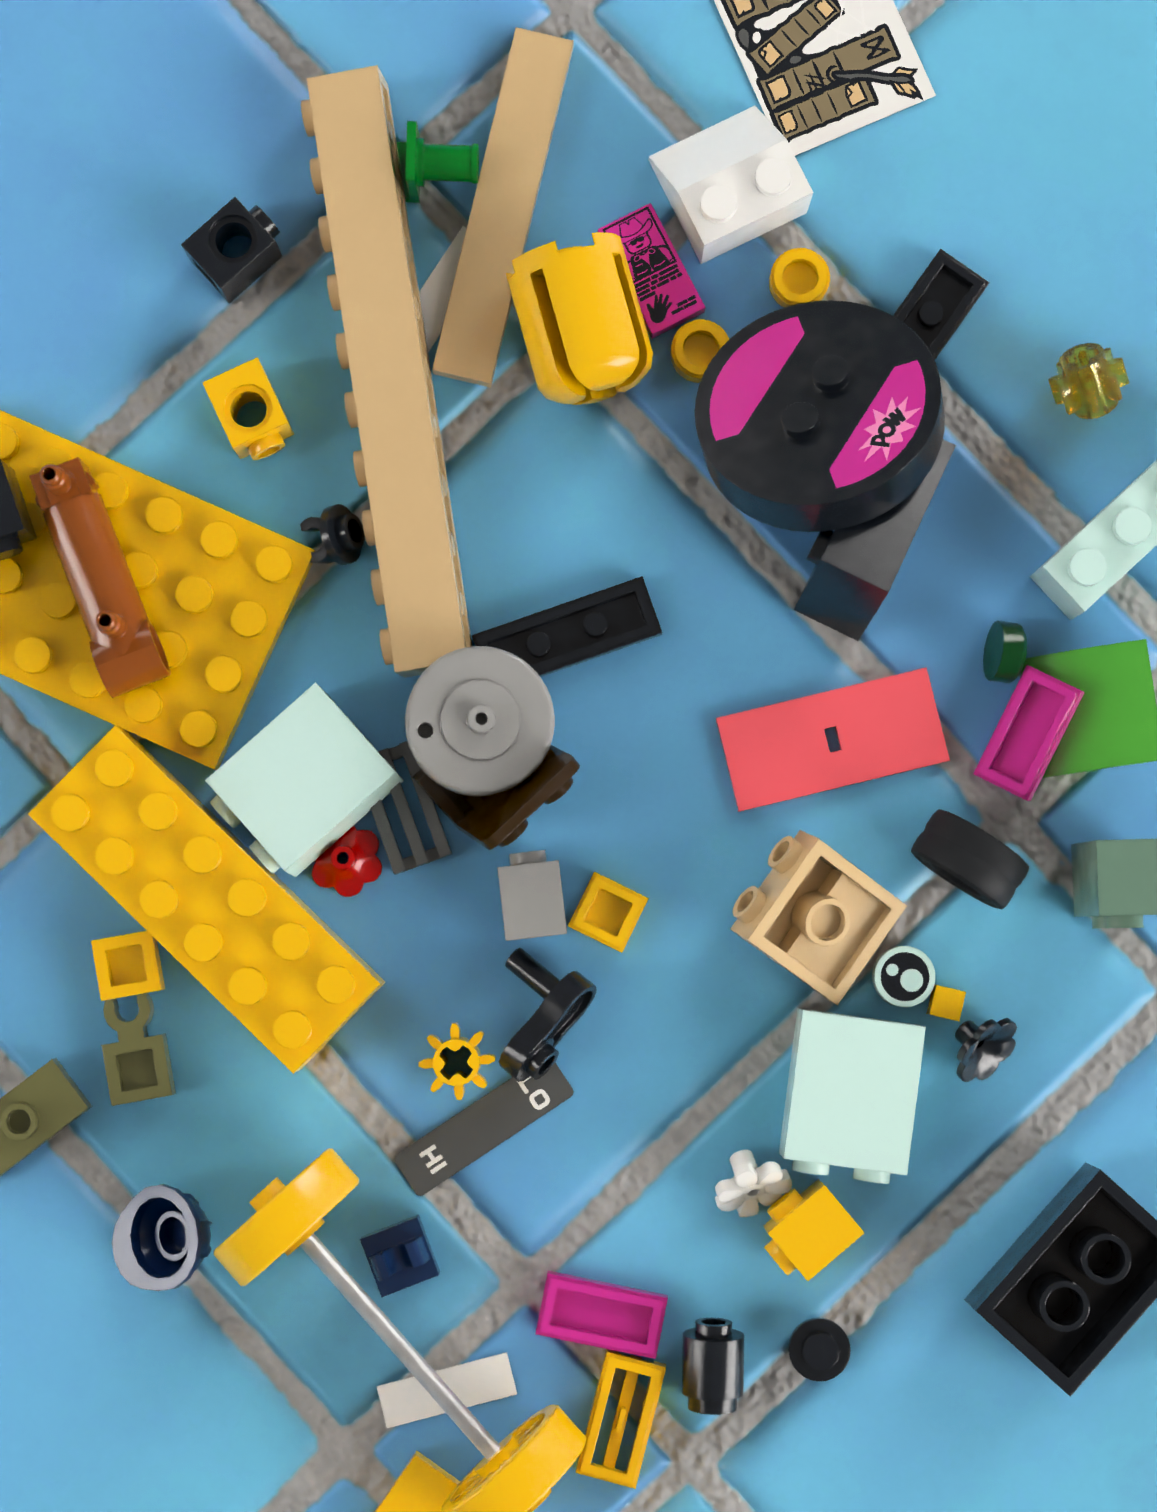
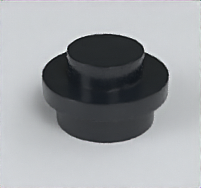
(819, 1349)

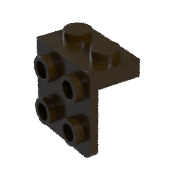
(503, 816)

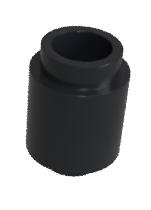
(713, 1366)

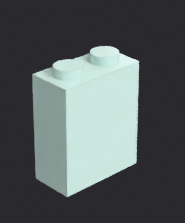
(301, 782)
(851, 1095)

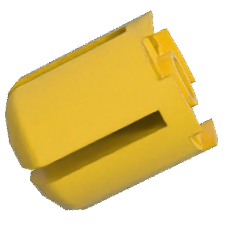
(581, 320)

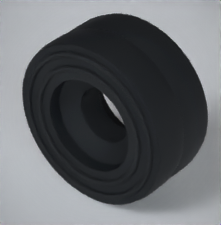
(970, 859)

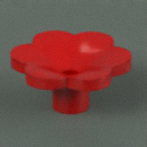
(360, 868)

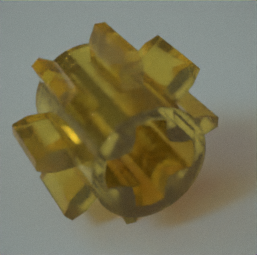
(1088, 381)

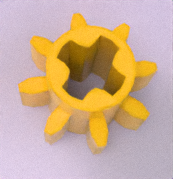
(460, 1078)

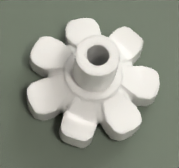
(751, 1185)

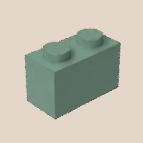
(1115, 881)

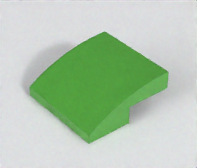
(1117, 712)

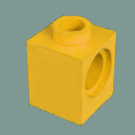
(244, 385)

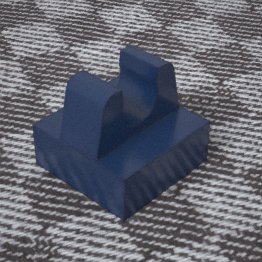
(400, 1255)

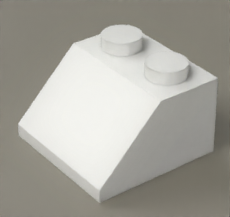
(732, 183)

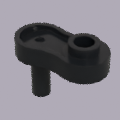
(565, 1001)

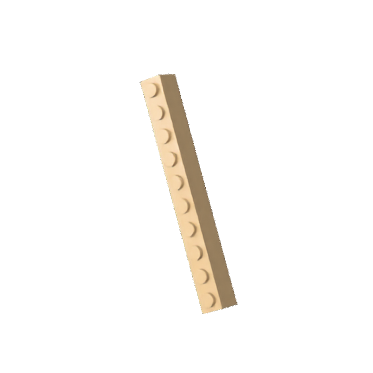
(388, 368)

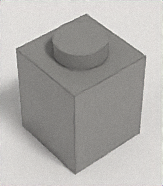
(531, 896)

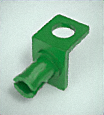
(434, 163)

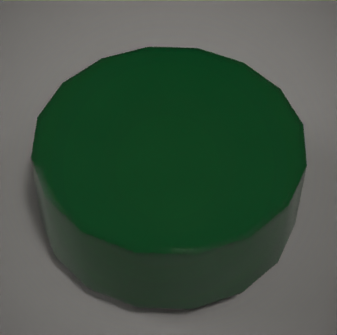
(1004, 652)

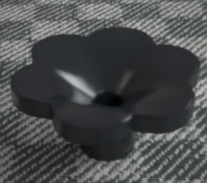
(983, 1047)

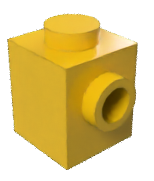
(809, 1230)

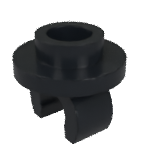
(340, 533)

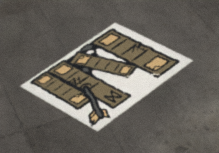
(825, 64)

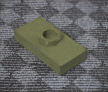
(37, 1112)

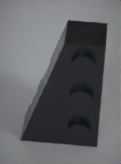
(861, 561)

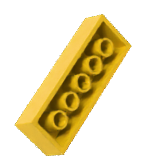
(206, 898)

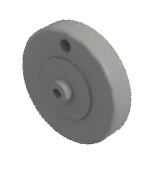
(479, 721)

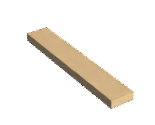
(503, 206)

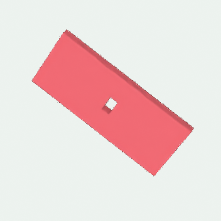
(880, 730)

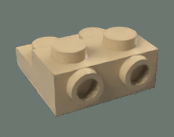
(816, 915)

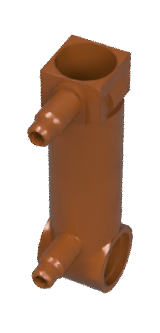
(119, 630)

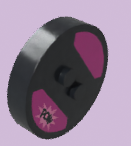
(820, 415)

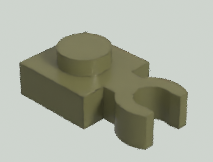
(138, 1063)

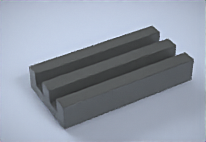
(384, 827)

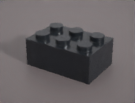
(1074, 1278)

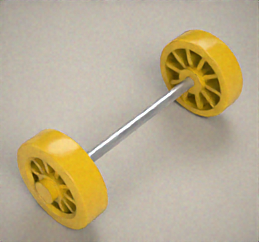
(513, 1473)

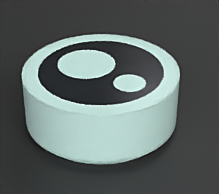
(903, 976)

